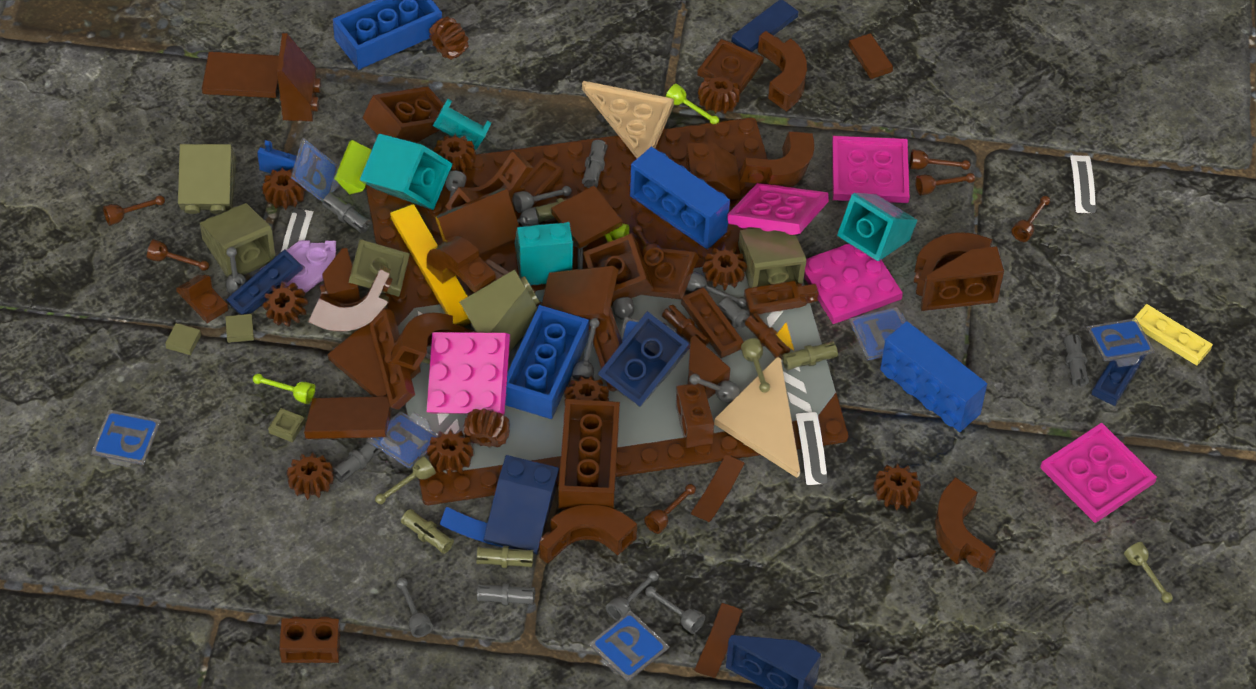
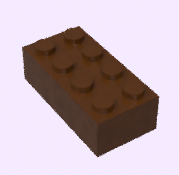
(589, 453)

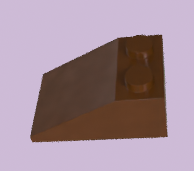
(297, 82)
(404, 113)
(965, 281)

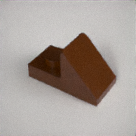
(203, 298)

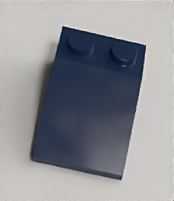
(644, 359)
(521, 504)
(773, 662)

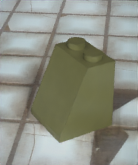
(206, 177)
(245, 232)
(771, 257)
(503, 307)

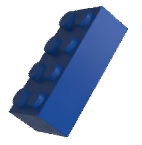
(384, 28)
(679, 197)
(545, 361)
(933, 376)

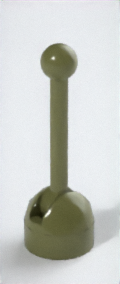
(753, 351)
(421, 469)
(1138, 555)

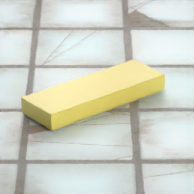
(1173, 335)

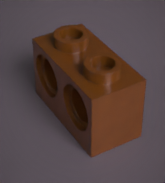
(694, 415)
(310, 647)

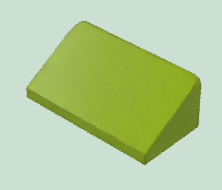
(352, 167)

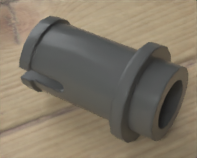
(734, 312)

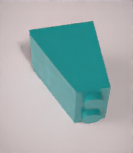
(406, 171)
(875, 225)
(543, 250)

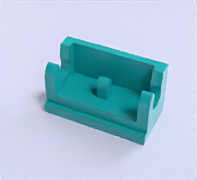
(455, 123)

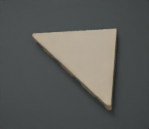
(632, 114)
(764, 420)

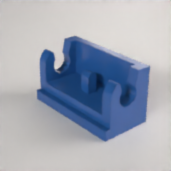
(274, 159)

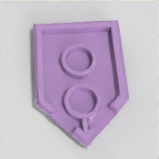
(314, 260)

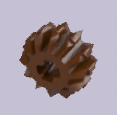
(448, 37)
(718, 94)
(457, 151)
(282, 189)
(724, 267)
(278, 299)
(587, 390)
(486, 427)
(450, 452)
(310, 475)
(897, 486)

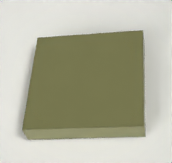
(369, 260)

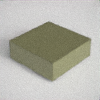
(239, 328)
(183, 339)
(286, 425)

